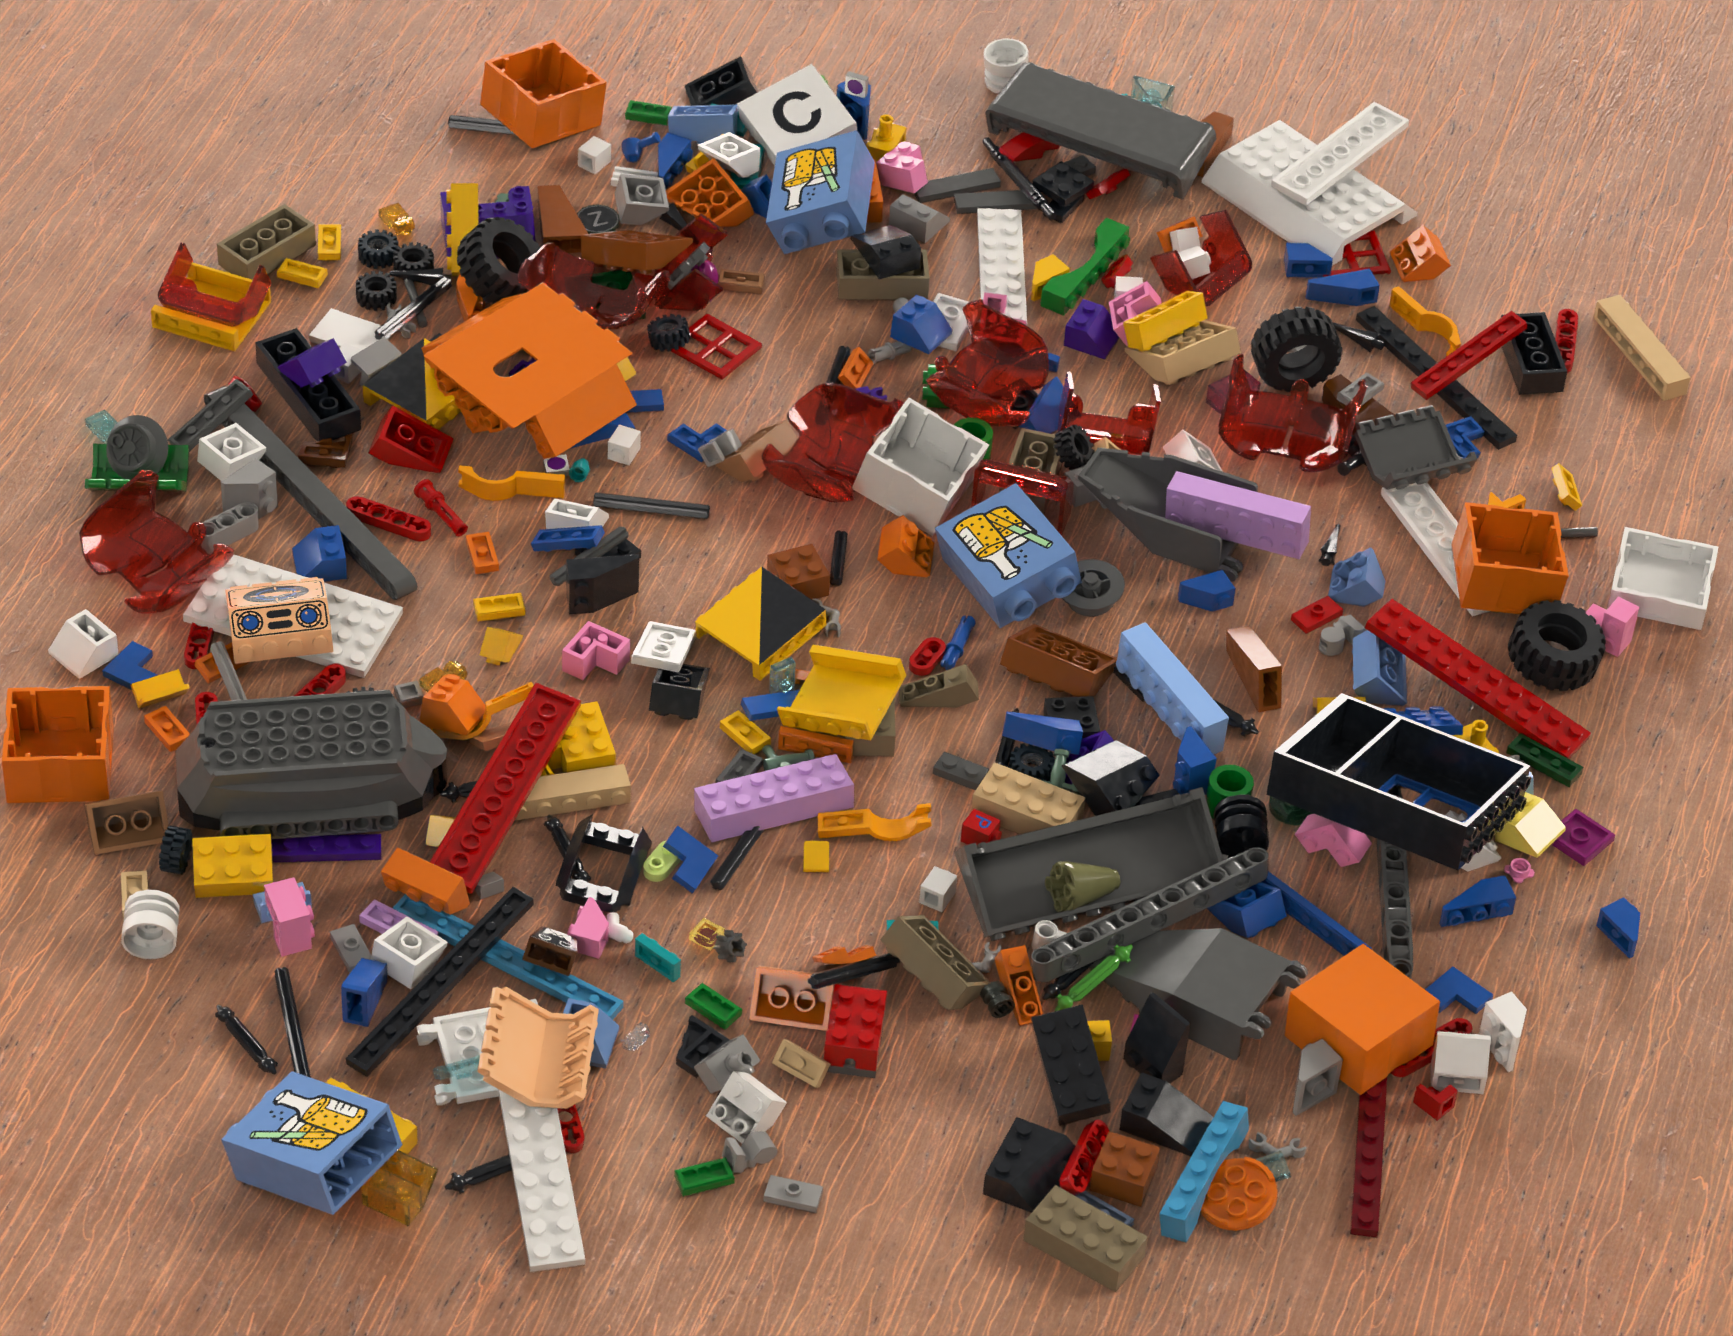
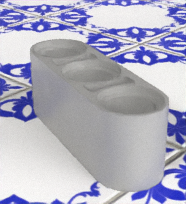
(231, 525)

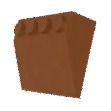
(632, 249)
(1057, 661)

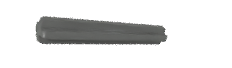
(605, 545)

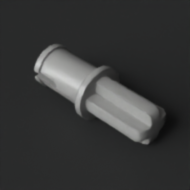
(888, 351)

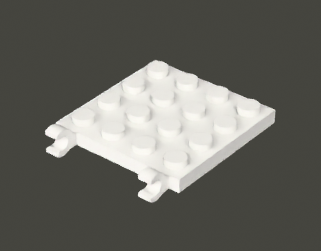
(459, 1039)

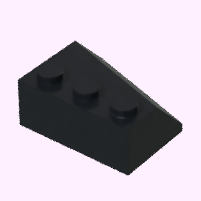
(1111, 777)
(1027, 1165)

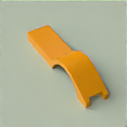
(1424, 320)
(520, 483)
(491, 707)
(865, 822)

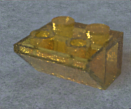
(399, 1187)

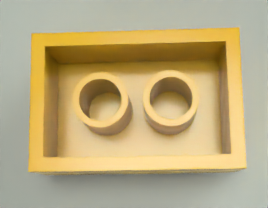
(587, 741)
(232, 865)

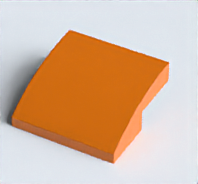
(839, 955)

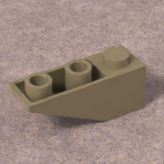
(945, 689)

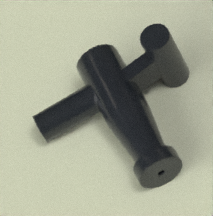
(1354, 461)

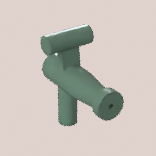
(774, 761)
(1058, 774)

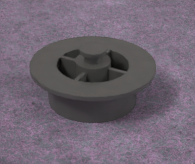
(136, 445)
(1099, 590)

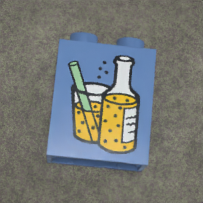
(820, 192)
(1008, 556)
(312, 1142)

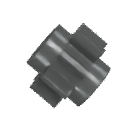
(730, 946)

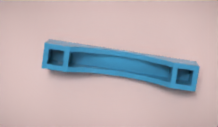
(1185, 1202)

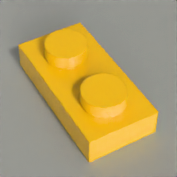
(329, 242)
(1566, 486)
(745, 732)

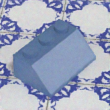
(703, 121)
(1378, 671)

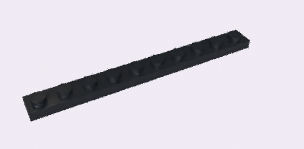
(1419, 362)
(439, 982)

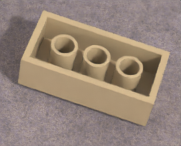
(1024, 801)

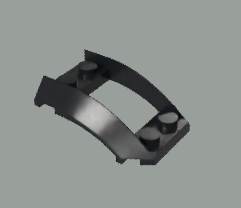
(608, 838)

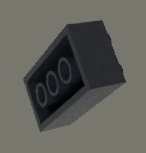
(1535, 357)
(1070, 1065)

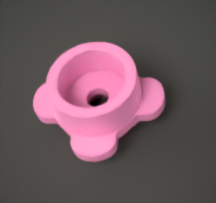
(1519, 870)

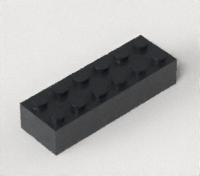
(323, 409)

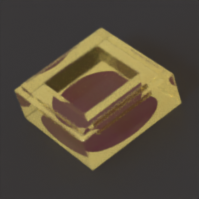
(706, 933)

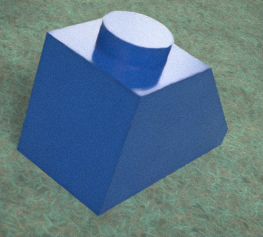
(758, 193)
(1306, 261)
(1208, 591)
(1621, 925)

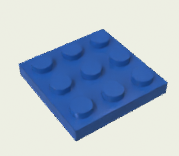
(1435, 718)

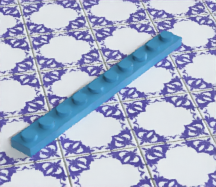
(509, 959)

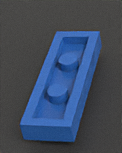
(567, 538)

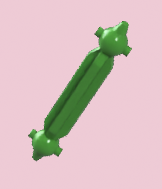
(1094, 977)

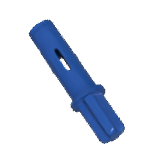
(955, 647)

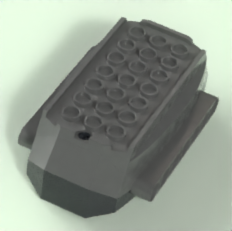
(308, 766)

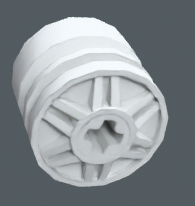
(1002, 61)
(150, 924)

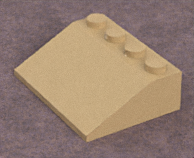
(1188, 352)

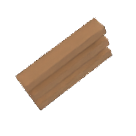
(741, 281)

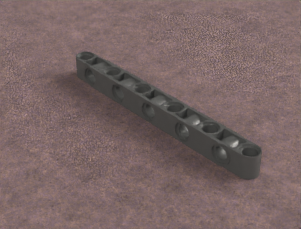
(1395, 903)
(1149, 914)

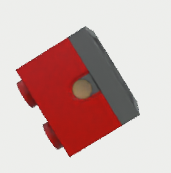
(855, 1030)

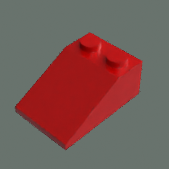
(410, 442)

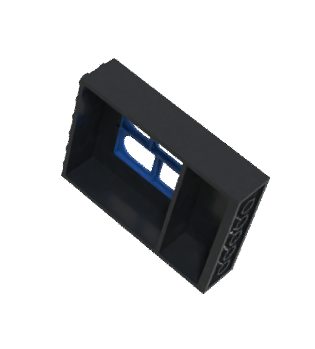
(1358, 752)

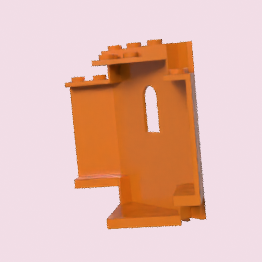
(559, 396)

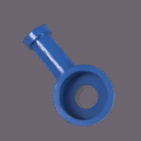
(633, 147)

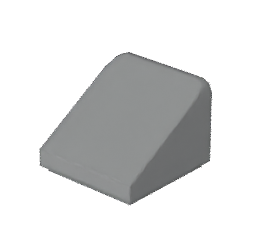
(489, 885)

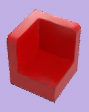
(1435, 1102)

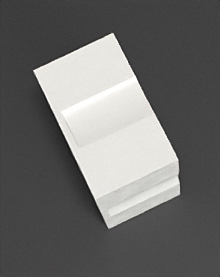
(920, 466)

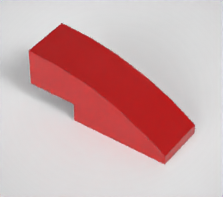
(1026, 147)

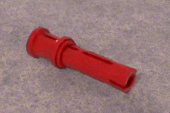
(429, 495)

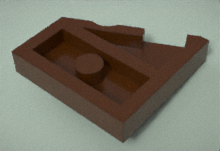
(325, 452)

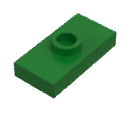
(647, 112)
(713, 1006)
(704, 1176)

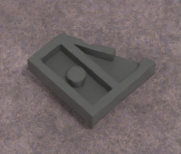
(685, 267)

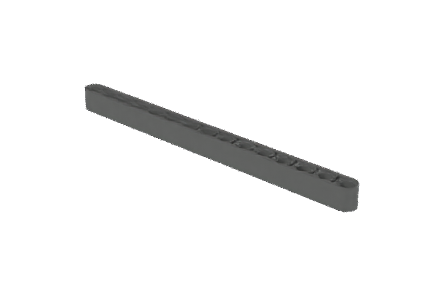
(324, 505)

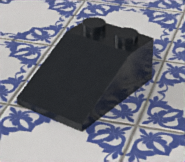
(723, 86)
(888, 251)
(600, 582)
(679, 692)
(1158, 1041)
(1164, 1115)

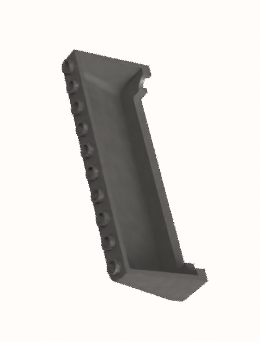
(1103, 125)
(1144, 843)

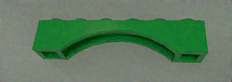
(1064, 290)

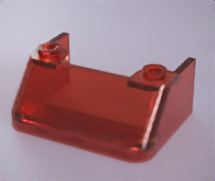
(1228, 261)
(696, 288)
(182, 294)
(1128, 434)
(1029, 480)

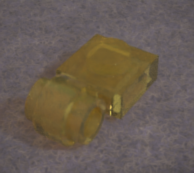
(397, 217)
(436, 674)

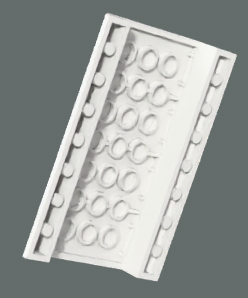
(1328, 222)

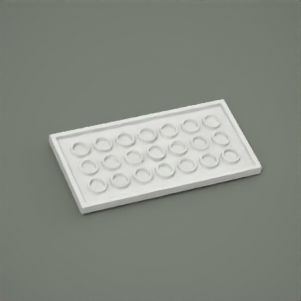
(357, 621)

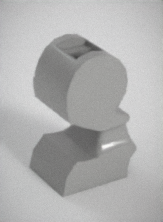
(719, 447)
(1333, 637)
(754, 1149)

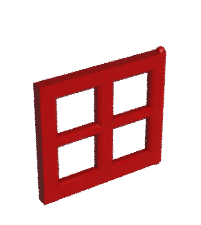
(1377, 251)
(715, 345)

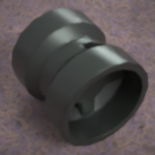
(997, 999)

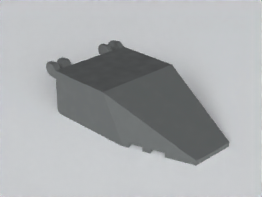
(1136, 494)
(1209, 980)

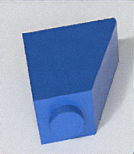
(1046, 408)
(363, 991)

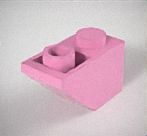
(590, 929)

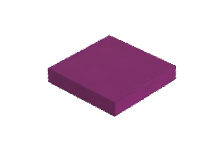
(1583, 837)

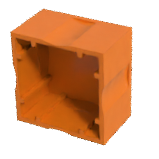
(543, 93)
(1508, 558)
(58, 744)
(1365, 1015)

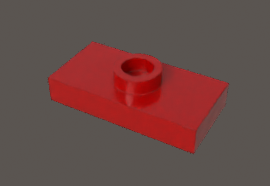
(1108, 184)
(1316, 614)

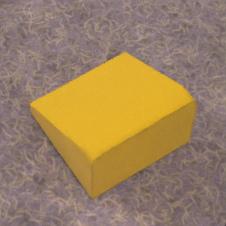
(816, 856)

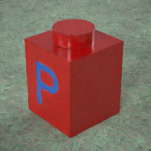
(980, 828)

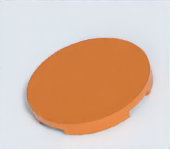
(1240, 1194)

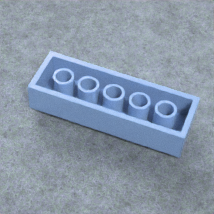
(1170, 687)

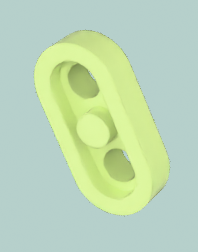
(666, 864)

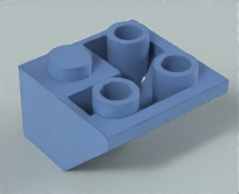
(1357, 580)
(604, 1034)

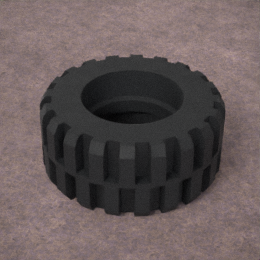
(480, 264)
(1291, 330)
(1550, 665)

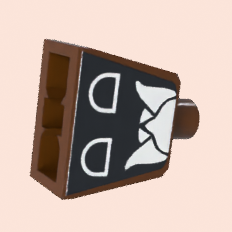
(551, 950)

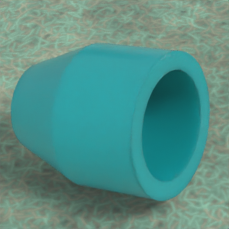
(579, 470)

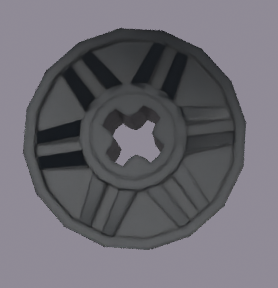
(1241, 824)

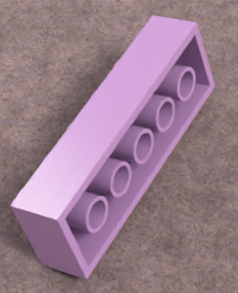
(1239, 514)
(773, 797)

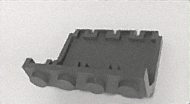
(1410, 448)

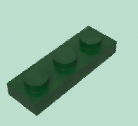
(1545, 760)

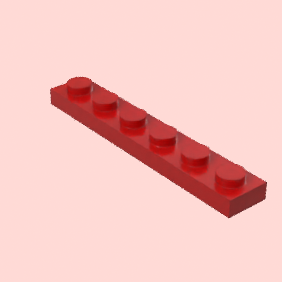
(1468, 355)

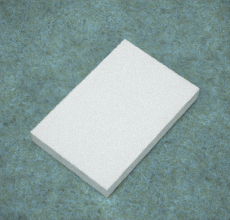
(953, 313)
(344, 329)
(663, 646)

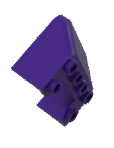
(517, 209)

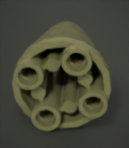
(1079, 884)

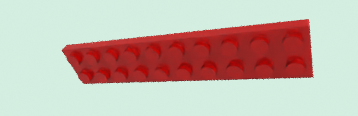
(1476, 679)
(505, 784)

